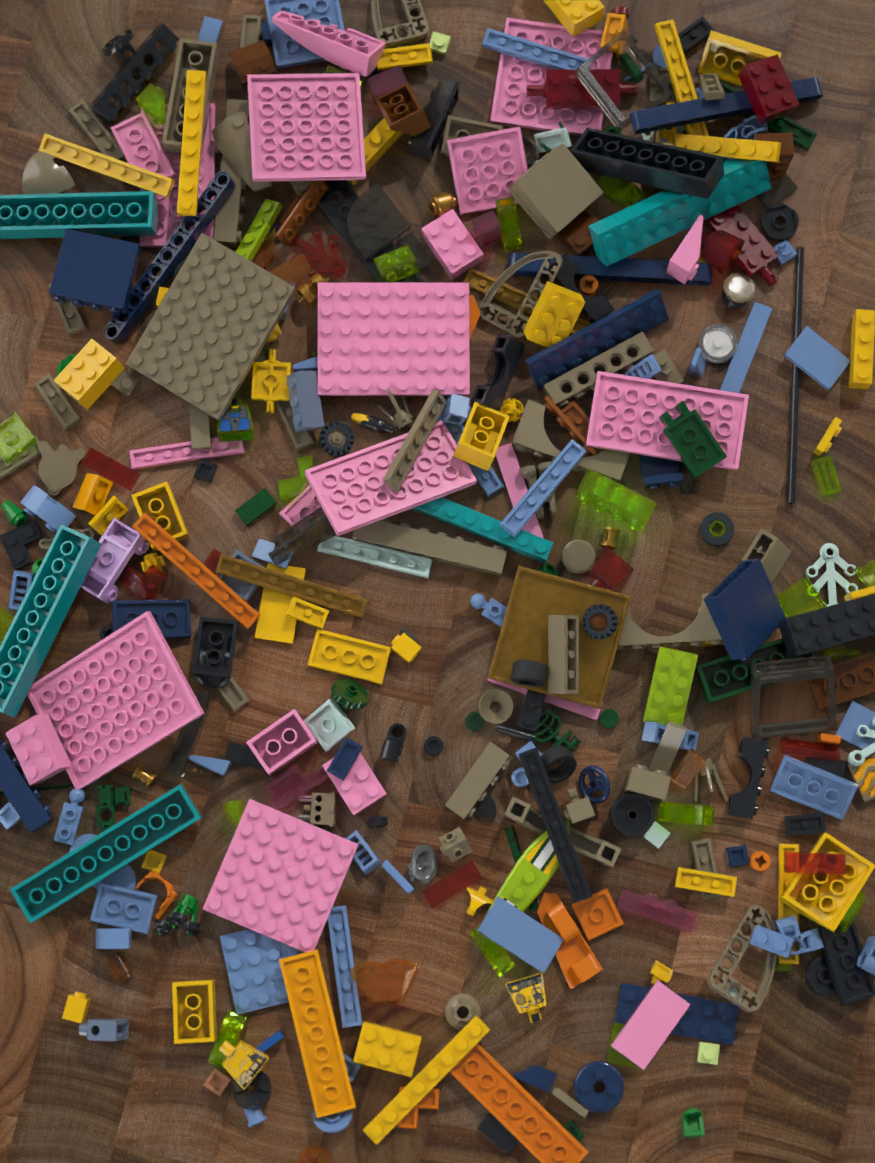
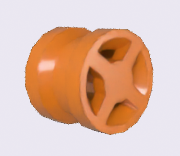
(586, 289)
(755, 861)

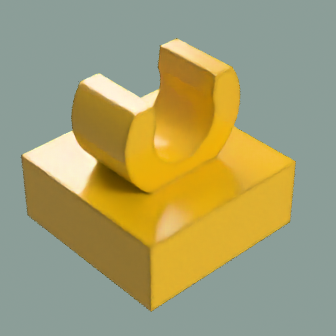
(660, 972)

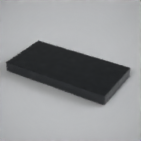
(841, 955)

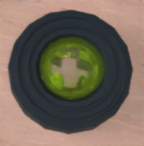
(709, 523)

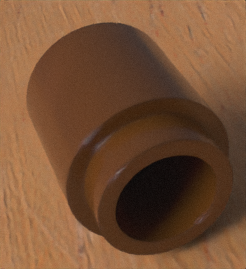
(119, 967)

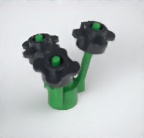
(178, 920)

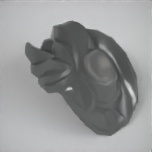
(422, 864)

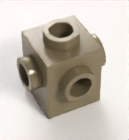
(454, 845)

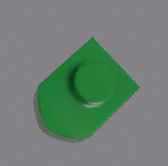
(692, 1123)

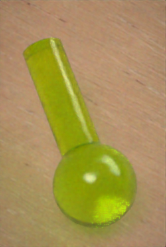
(834, 653)

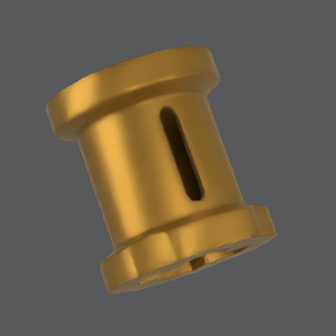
(610, 537)
(144, 776)

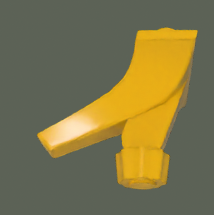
(477, 899)

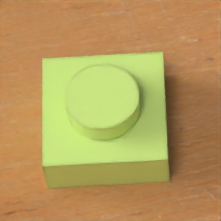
(439, 43)
(708, 1053)

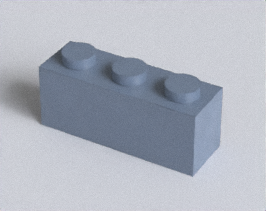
(305, 401)

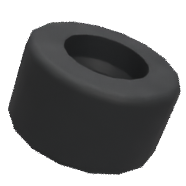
(529, 673)

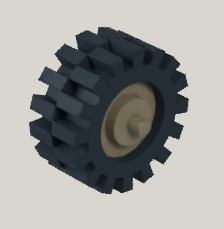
(336, 438)

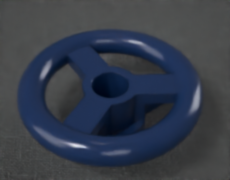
(596, 783)

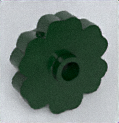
(349, 695)

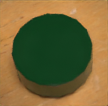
(609, 718)

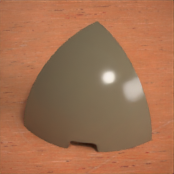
(45, 176)

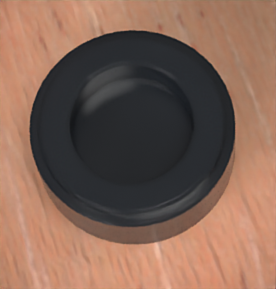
(433, 745)

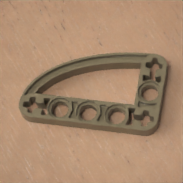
(410, 27)
(513, 320)
(744, 941)

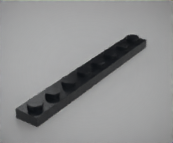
(555, 825)

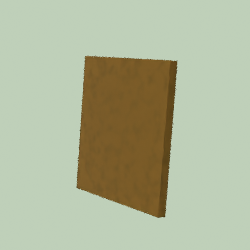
(526, 631)

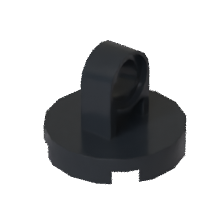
(120, 45)

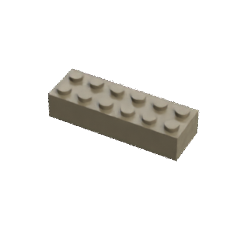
(191, 56)

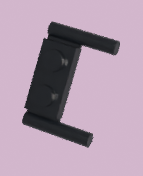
(528, 718)

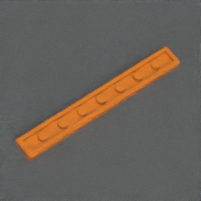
(196, 570)

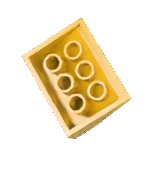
(828, 896)

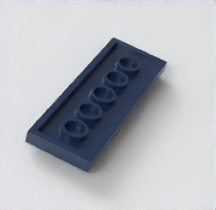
(702, 1020)

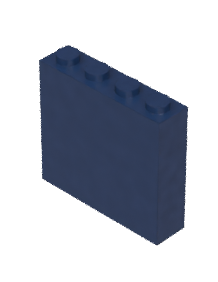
(95, 271)
(745, 609)

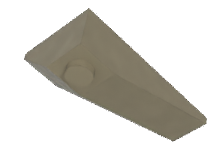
(234, 142)

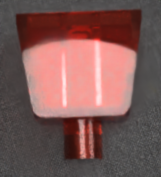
(721, 250)
(609, 570)

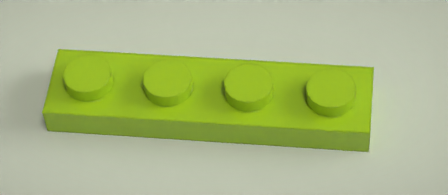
(259, 229)

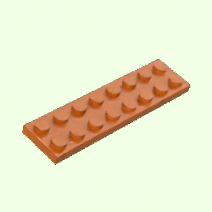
(516, 1108)

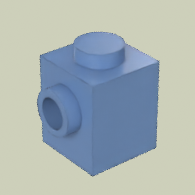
(456, 409)

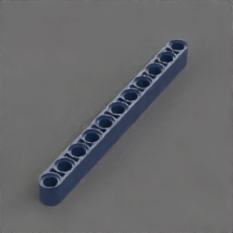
(706, 110)
(170, 248)
(623, 270)

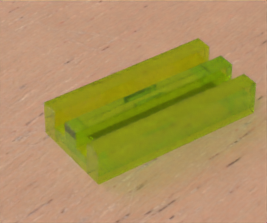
(824, 493)

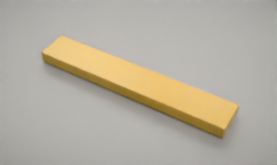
(783, 910)

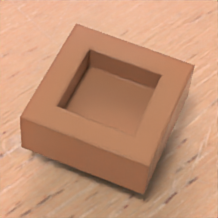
(217, 1081)

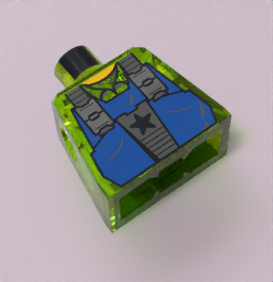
(236, 423)

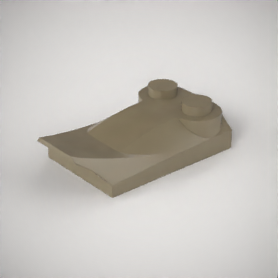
(461, 127)

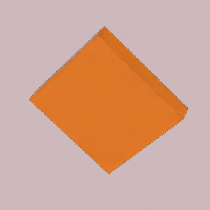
(597, 914)

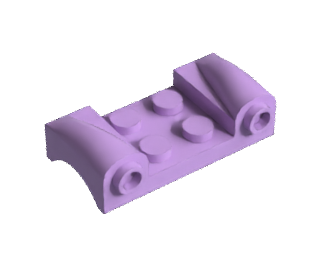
(117, 548)

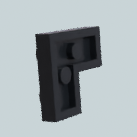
(16, 542)

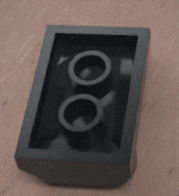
(215, 651)

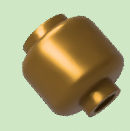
(441, 204)

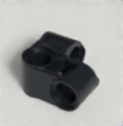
(392, 745)

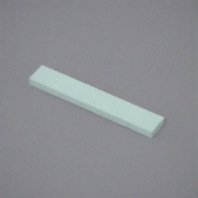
(377, 556)

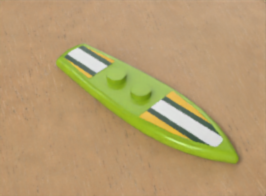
(530, 873)

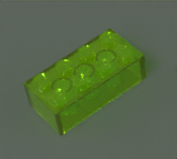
(615, 500)

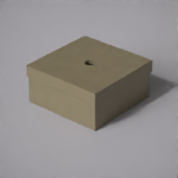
(555, 190)

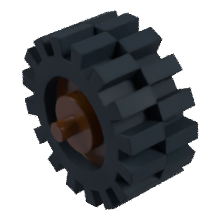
(599, 621)

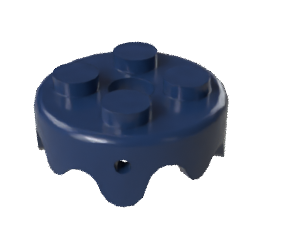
(585, 1080)

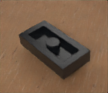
(694, 34)
(804, 824)

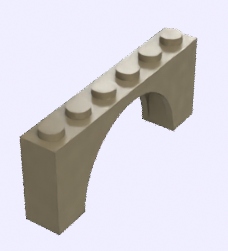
(533, 438)
(701, 630)
(589, 846)

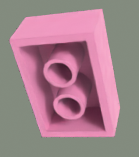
(452, 244)
(282, 742)
(38, 749)
(360, 786)

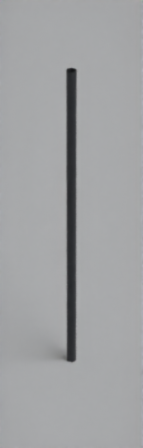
(795, 379)

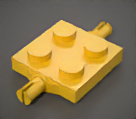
(270, 381)

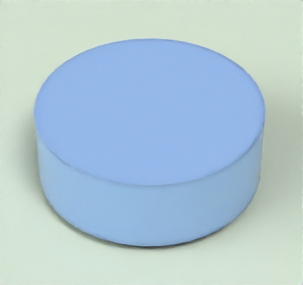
(519, 778)

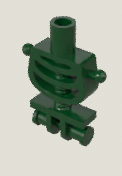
(552, 734)

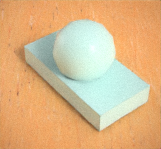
(552, 139)

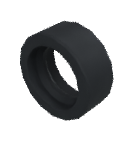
(565, 770)

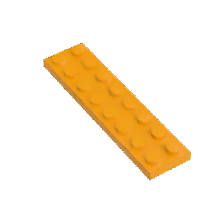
(317, 1033)

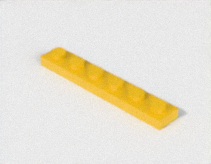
(730, 147)

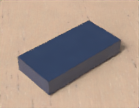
(344, 758)

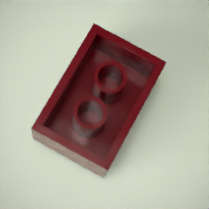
(768, 89)

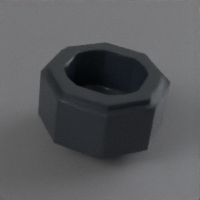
(378, 821)

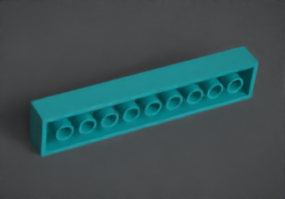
(674, 211)
(89, 213)
(42, 614)
(106, 853)

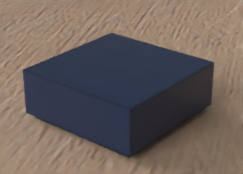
(266, 34)
(737, 856)

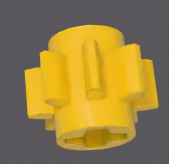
(512, 408)
(154, 559)

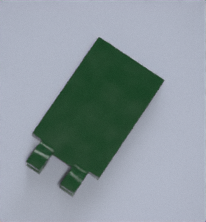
(692, 440)

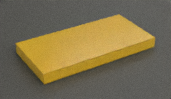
(273, 622)
(349, 656)

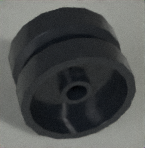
(620, 815)

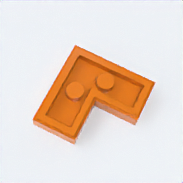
(430, 1101)

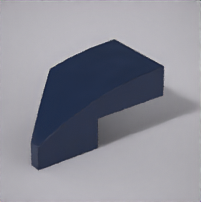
(537, 1076)

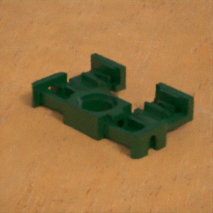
(110, 797)

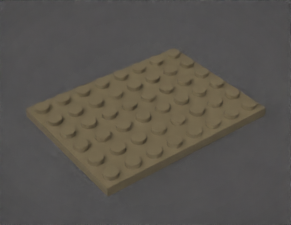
(211, 326)

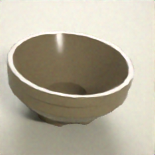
(500, 696)
(458, 1001)

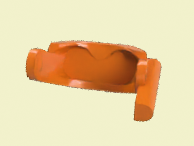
(171, 894)

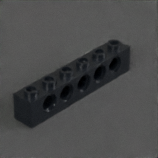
(101, 105)

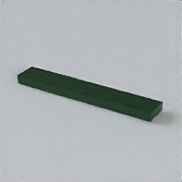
(801, 135)

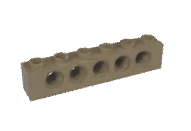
(637, 343)

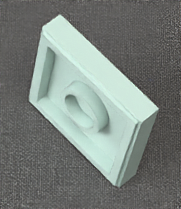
(329, 724)

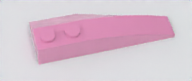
(344, 48)

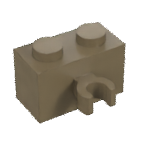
(669, 372)
(579, 808)

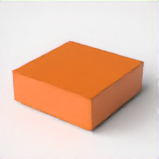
(829, 739)

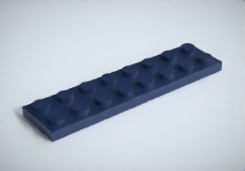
(597, 338)

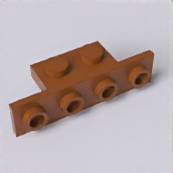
(299, 211)
(574, 420)

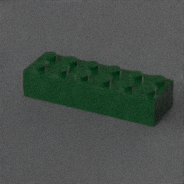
(729, 677)

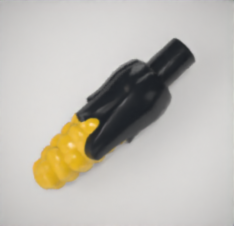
(375, 424)

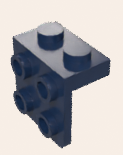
(659, 472)

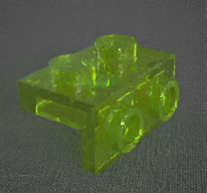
(396, 264)

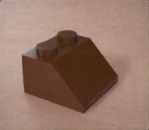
(252, 60)
(576, 234)

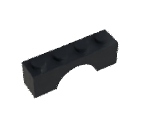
(595, 306)
(507, 353)
(752, 753)

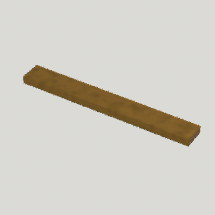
(508, 295)
(291, 585)

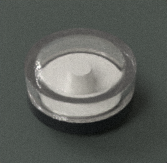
(718, 343)

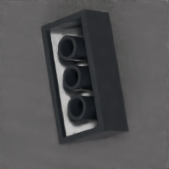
(442, 104)

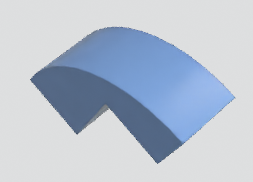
(653, 732)
(113, 938)

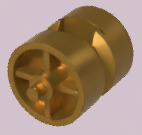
(309, 291)

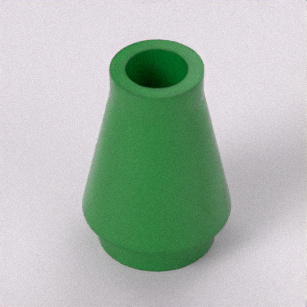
(15, 514)

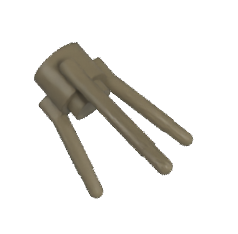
(401, 419)
(706, 770)

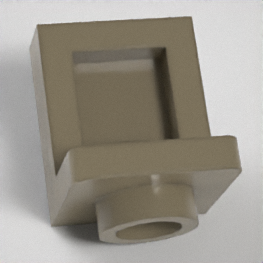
(125, 383)

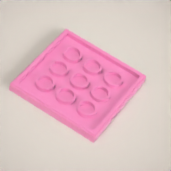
(486, 167)

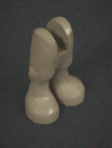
(529, 474)

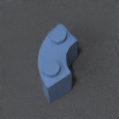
(46, 508)

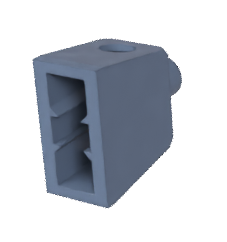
(105, 1029)

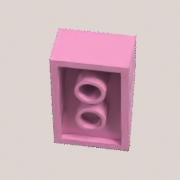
(684, 261)

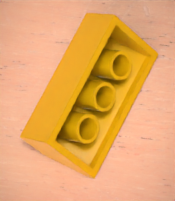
(729, 55)

